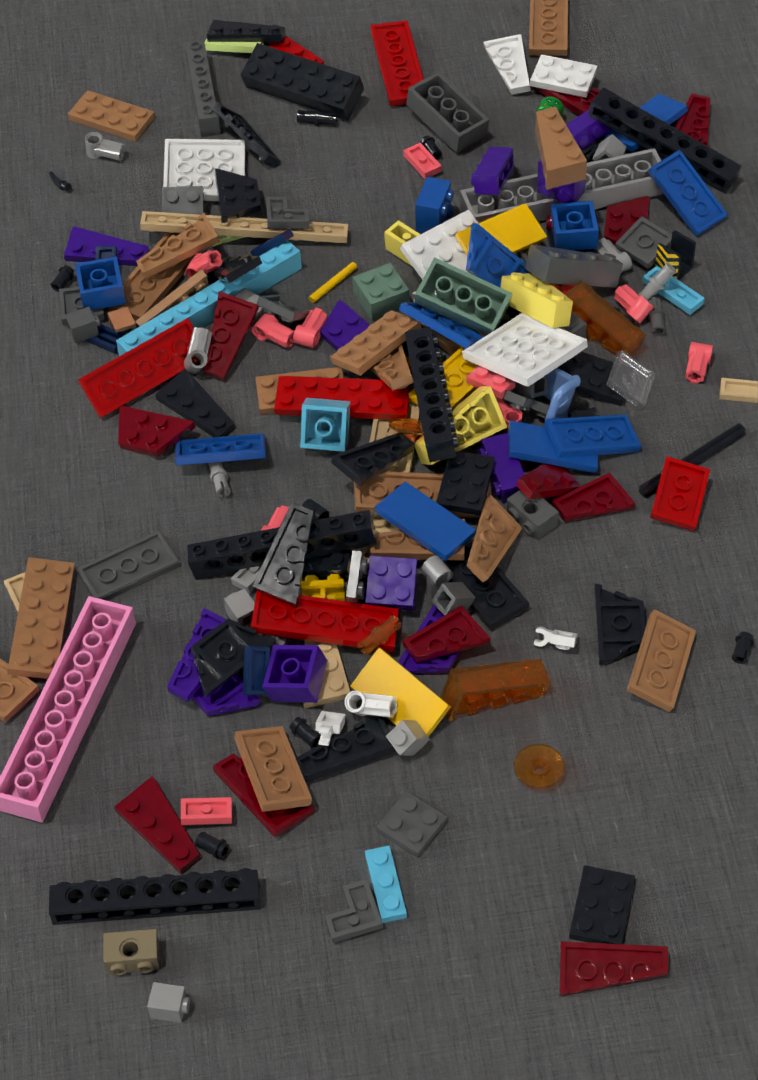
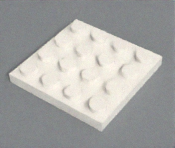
(195, 160)
(439, 243)
(524, 349)

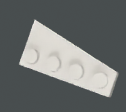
(510, 62)

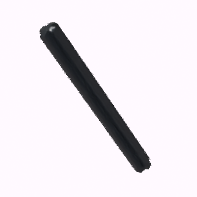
(699, 455)

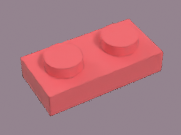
(422, 160)
(484, 377)
(206, 811)

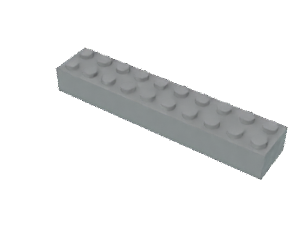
(607, 184)

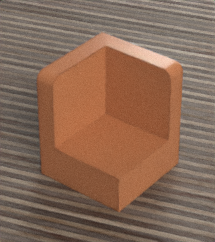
(121, 320)

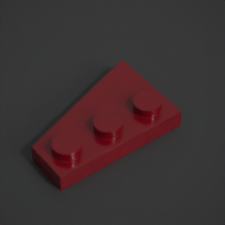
(547, 482)
(593, 499)
(445, 636)

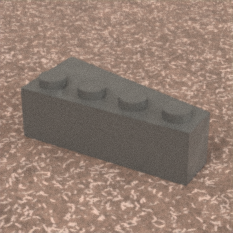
(571, 266)

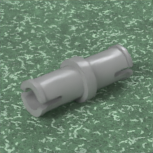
(657, 282)
(219, 478)

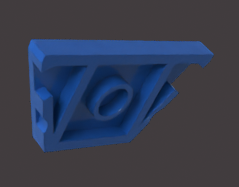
(490, 258)

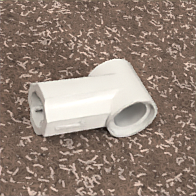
(371, 704)

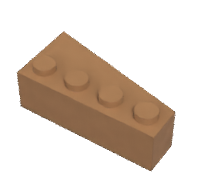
(559, 152)

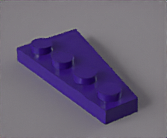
(83, 244)
(185, 678)

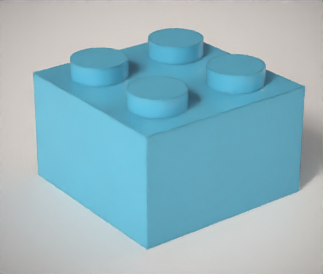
(325, 424)

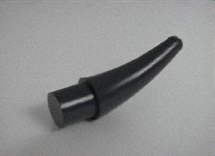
(61, 184)

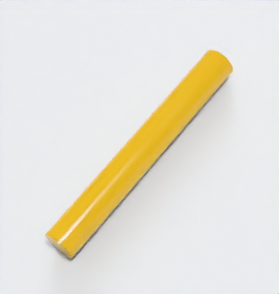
(332, 282)

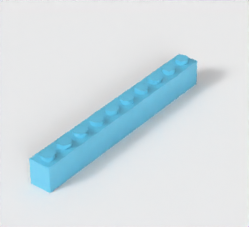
(200, 307)

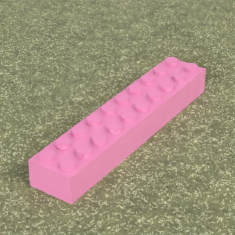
(65, 709)

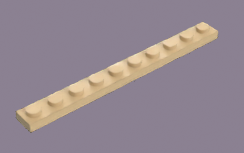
(243, 227)

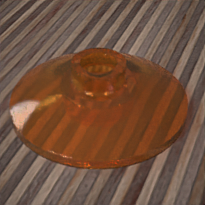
(407, 426)
(539, 757)

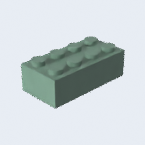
(463, 297)

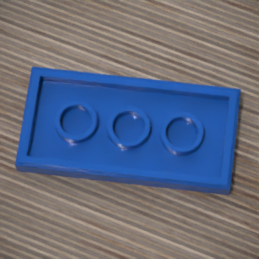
(660, 107)
(687, 192)
(452, 330)
(592, 435)
(534, 444)
(220, 449)
(425, 521)

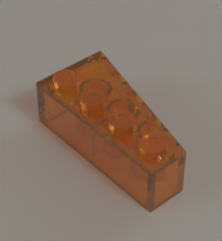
(604, 321)
(493, 686)

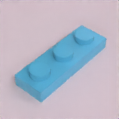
(677, 293)
(385, 884)

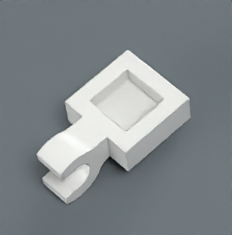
(562, 639)
(328, 724)

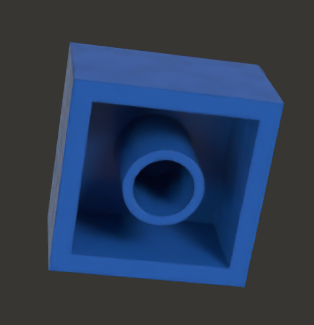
(433, 204)
(574, 225)
(100, 283)

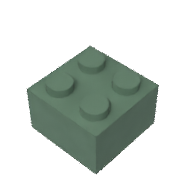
(380, 291)

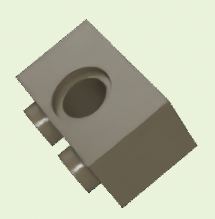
(119, 944)

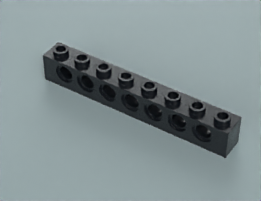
(654, 133)
(430, 394)
(250, 549)
(164, 905)

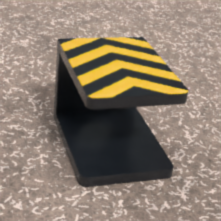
(679, 255)

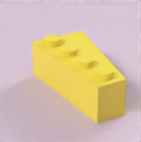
(538, 299)
(473, 419)

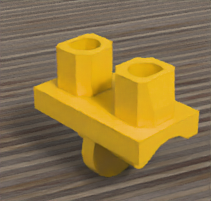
(330, 589)

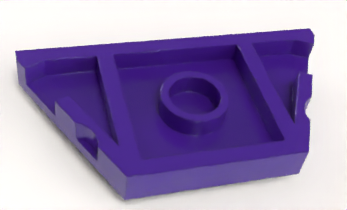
(342, 326)
(439, 664)
(226, 698)

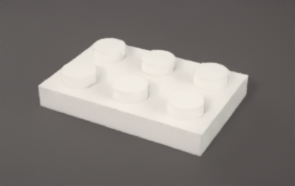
(563, 75)

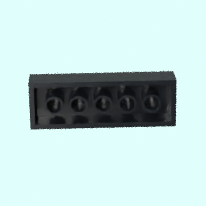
(302, 81)

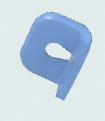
(560, 393)

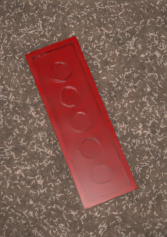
(396, 59)
(138, 369)
(368, 396)
(320, 620)

